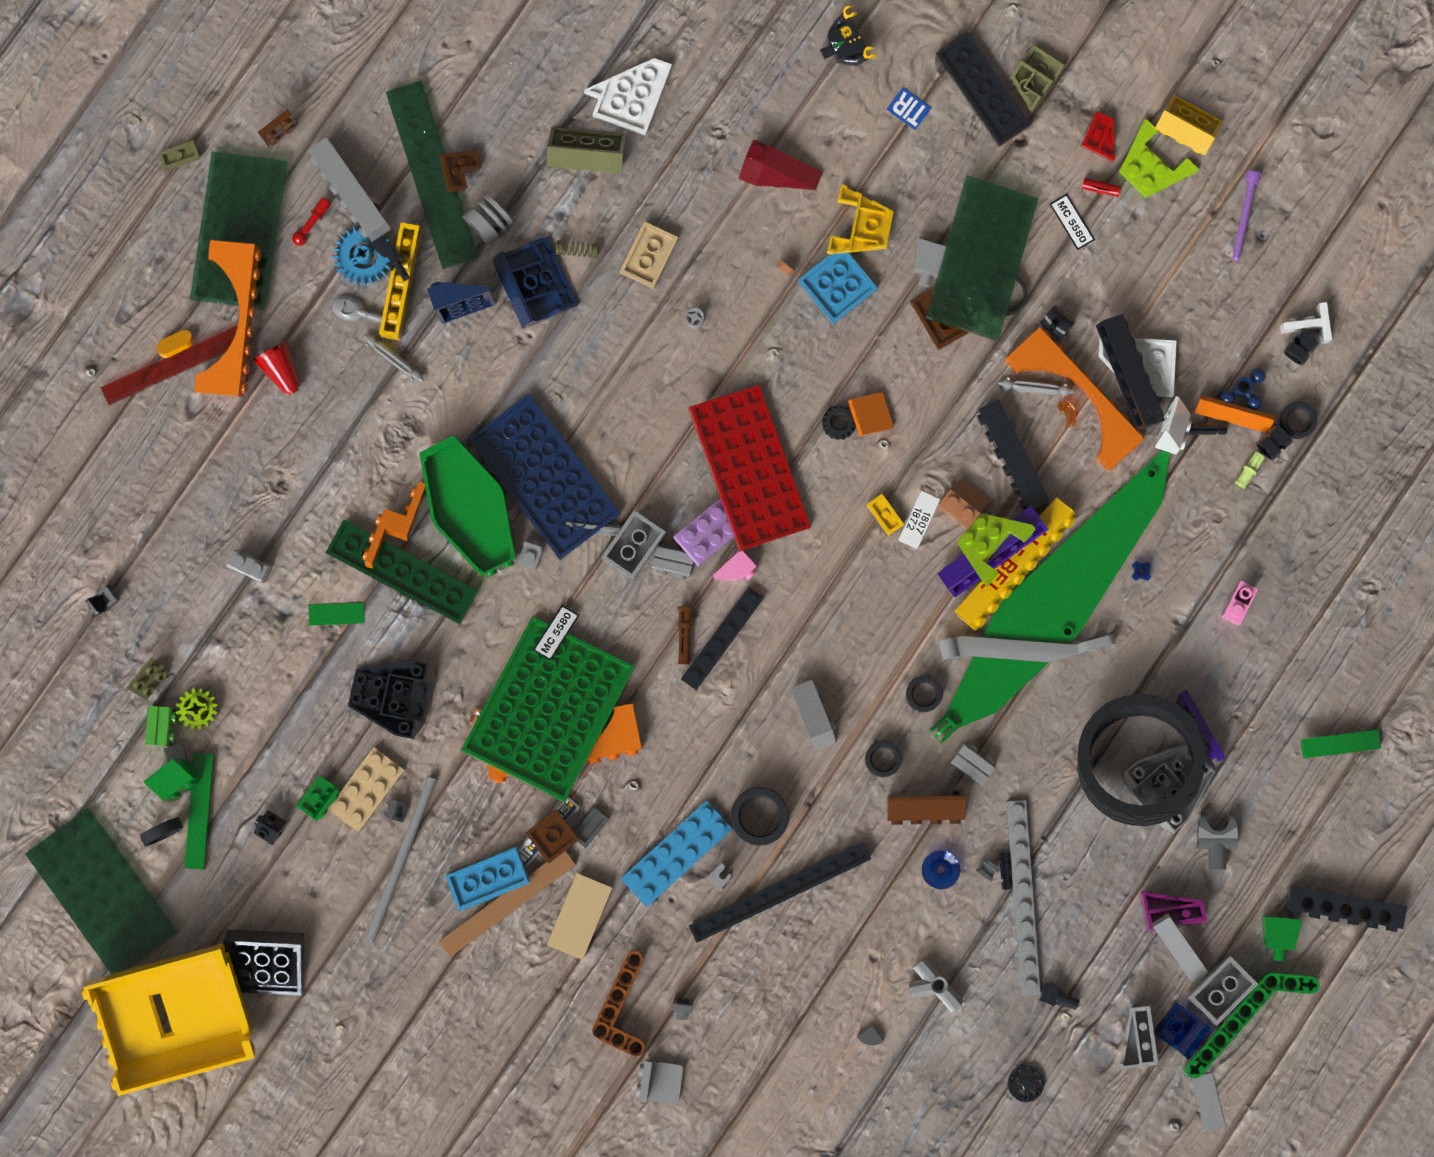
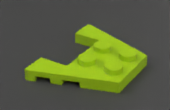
(1149, 172)
(984, 539)

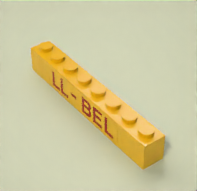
(985, 599)

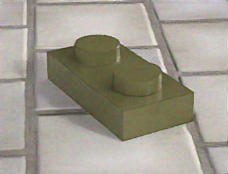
(179, 156)

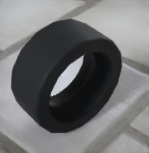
(1312, 416)
(924, 679)
(883, 744)

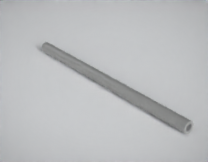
(400, 859)

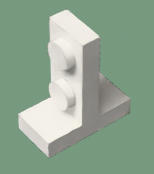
(1311, 323)

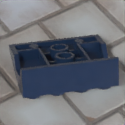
(534, 282)

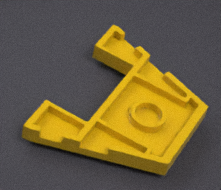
(869, 228)

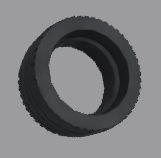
(776, 799)

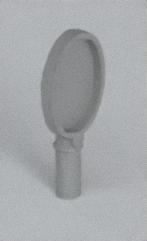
(351, 309)

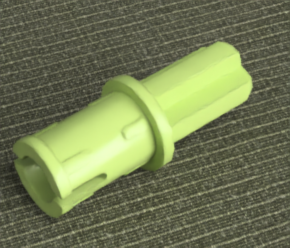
(1250, 470)

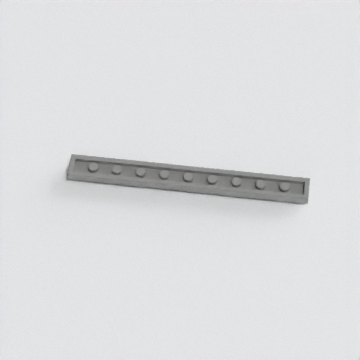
(1023, 898)

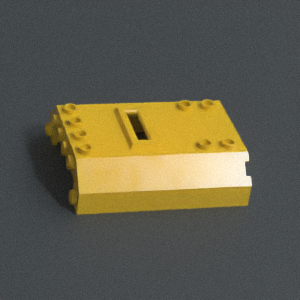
(202, 1008)

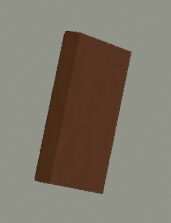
(940, 334)

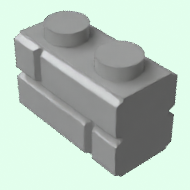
(673, 562)
(249, 566)
(972, 764)

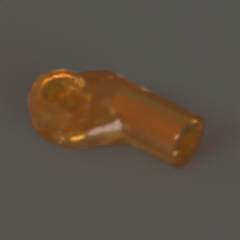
(1069, 411)

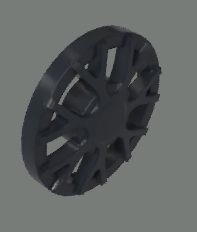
(1025, 1083)

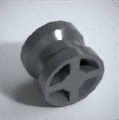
(987, 869)

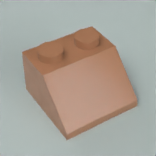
(963, 503)

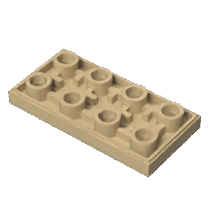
(579, 916)

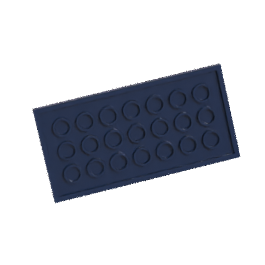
(544, 476)

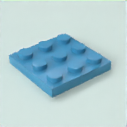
(837, 285)

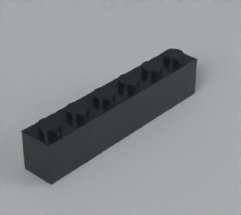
(1130, 372)
(1013, 456)

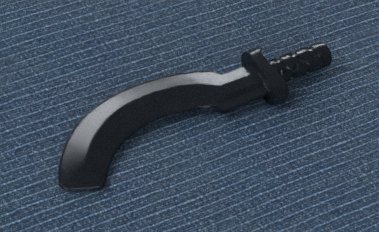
(391, 252)

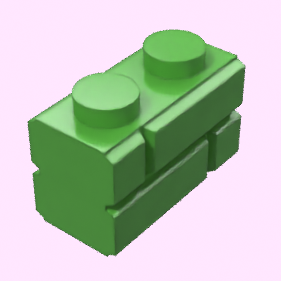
(160, 726)

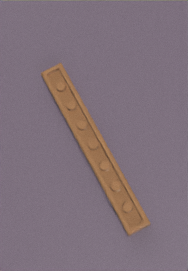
(506, 904)

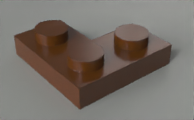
(454, 167)

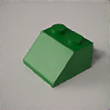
(173, 779)

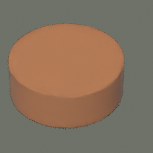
(785, 268)

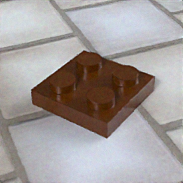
(277, 128)
(552, 836)

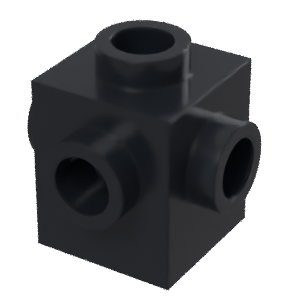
(269, 827)

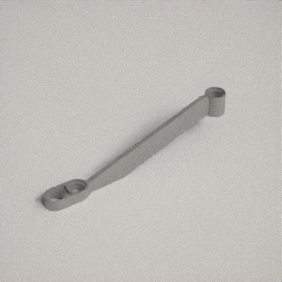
(1017, 649)

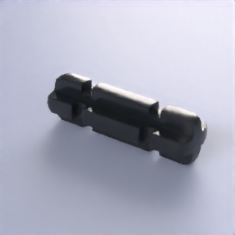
(1208, 429)
(1005, 870)

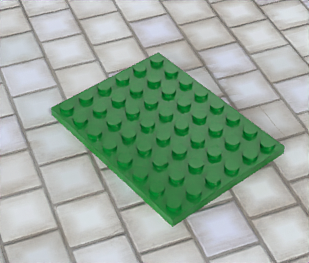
(548, 712)

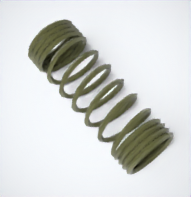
(594, 250)

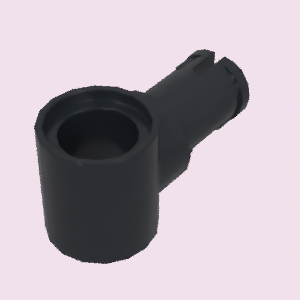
(1055, 996)

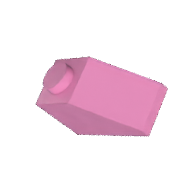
(736, 568)

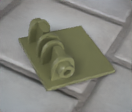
(148, 678)

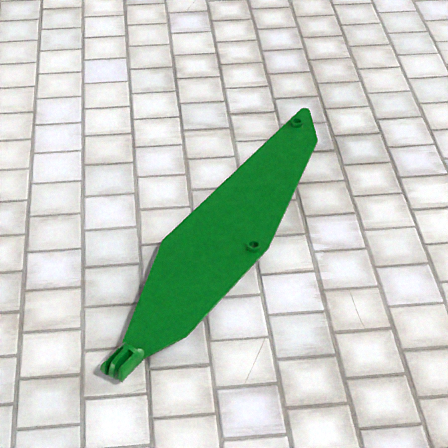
(1058, 596)

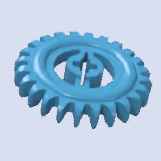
(347, 265)

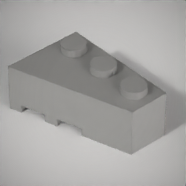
(814, 714)
(1140, 1039)

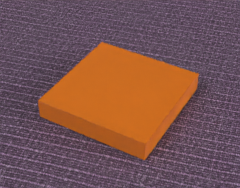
(871, 414)

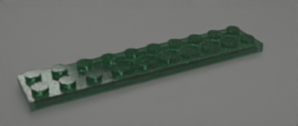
(423, 153)

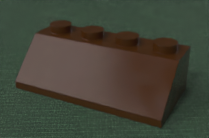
(926, 808)

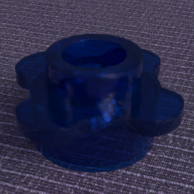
(1146, 570)

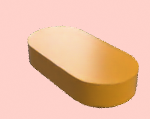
(175, 343)

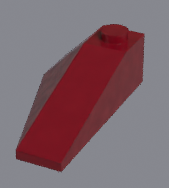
(774, 168)

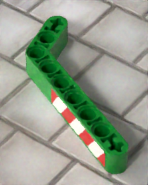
(1241, 1020)

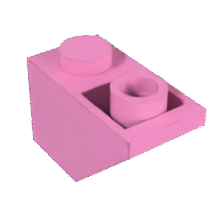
(1239, 603)

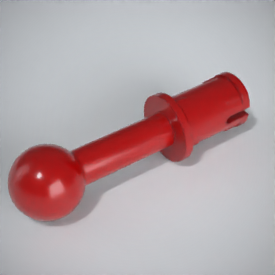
(299, 238)

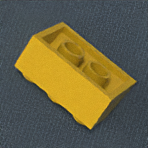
(1189, 125)

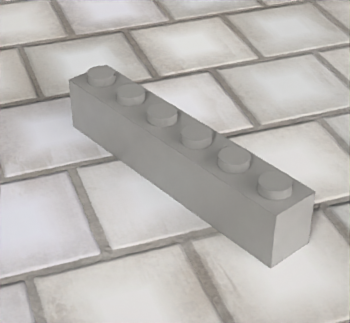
(348, 189)

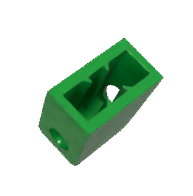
(1280, 935)

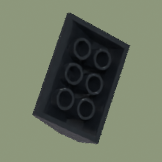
(267, 961)

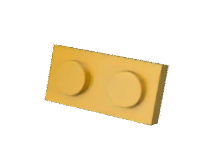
(885, 514)

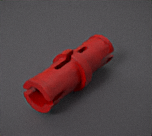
(1101, 187)

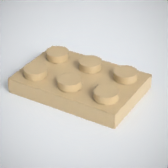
(648, 255)

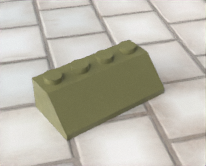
(586, 150)

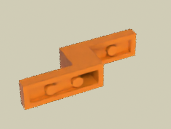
(394, 524)

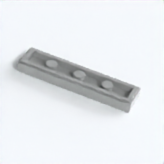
(1180, 948)

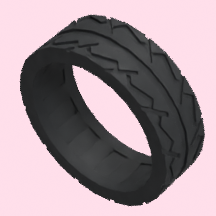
(1145, 706)

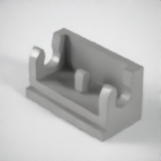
(717, 879)

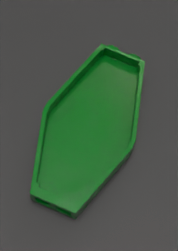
(468, 506)

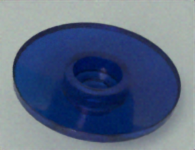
(950, 865)

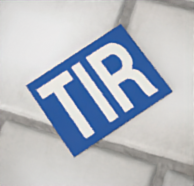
(909, 108)

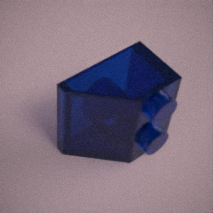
(1182, 1030)

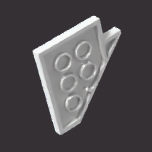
(631, 96)
(1158, 362)

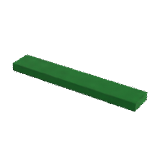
(199, 812)

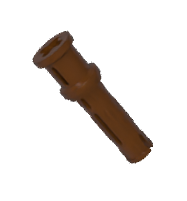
(684, 625)

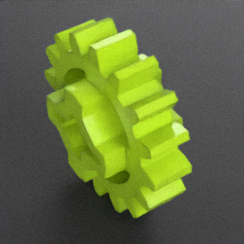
(198, 717)

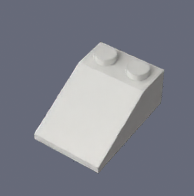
(1174, 427)

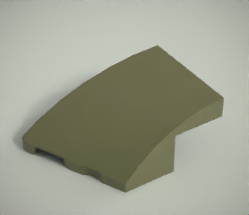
(1036, 75)

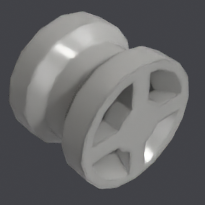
(695, 314)

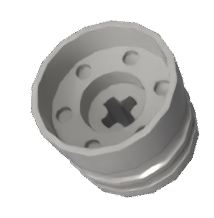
(487, 219)

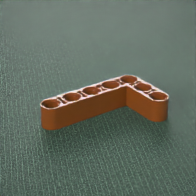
(617, 1006)

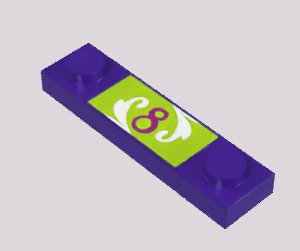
(1213, 750)

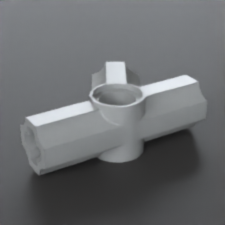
(925, 986)

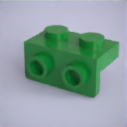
(318, 798)

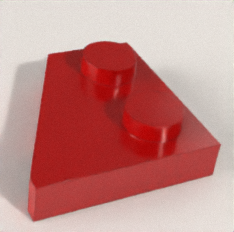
(1100, 136)

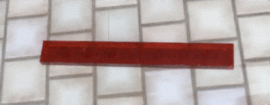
(168, 367)

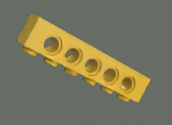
(399, 290)

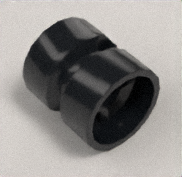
(1062, 326)
(1302, 345)
(1274, 442)

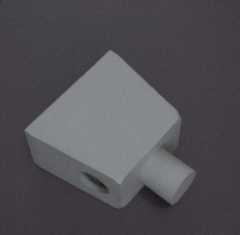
(927, 260)

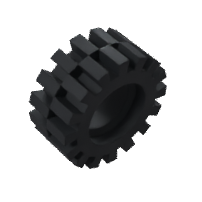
(827, 422)

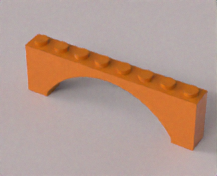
(1042, 354)
(230, 371)
(618, 738)

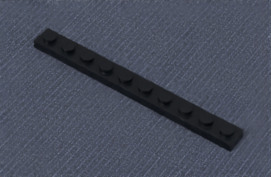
(779, 892)

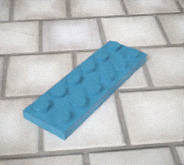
(676, 853)

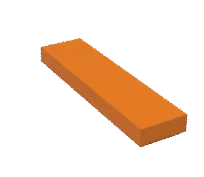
(1234, 414)

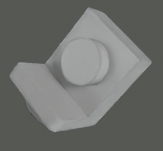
(530, 555)

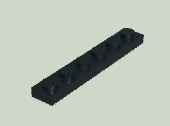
(722, 638)

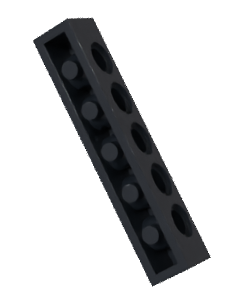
(1395, 912)

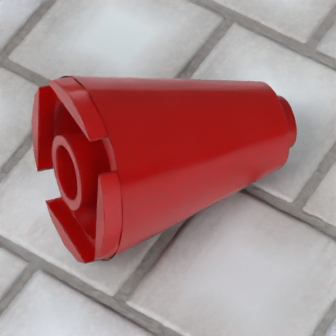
(280, 367)

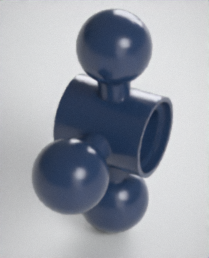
(1253, 401)

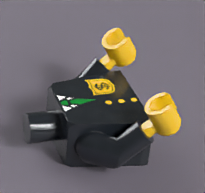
(846, 42)

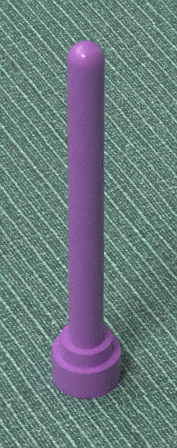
(1252, 178)

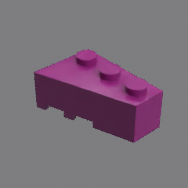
(1181, 910)

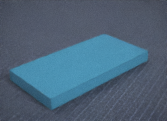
(488, 879)

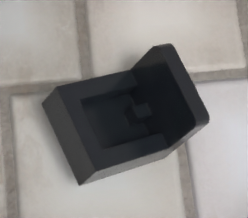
(103, 600)

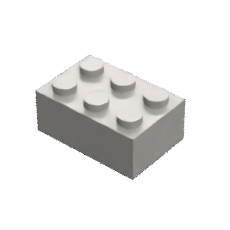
(633, 545)
(1222, 990)

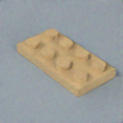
(366, 789)

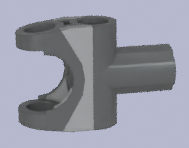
(1217, 841)

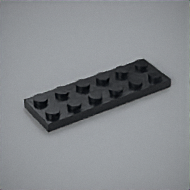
(983, 89)

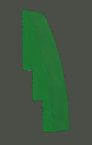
(1340, 744)

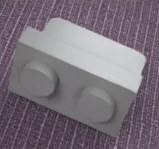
(660, 1082)

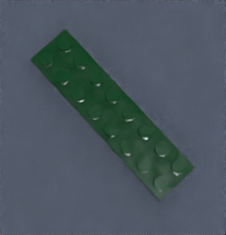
(404, 573)

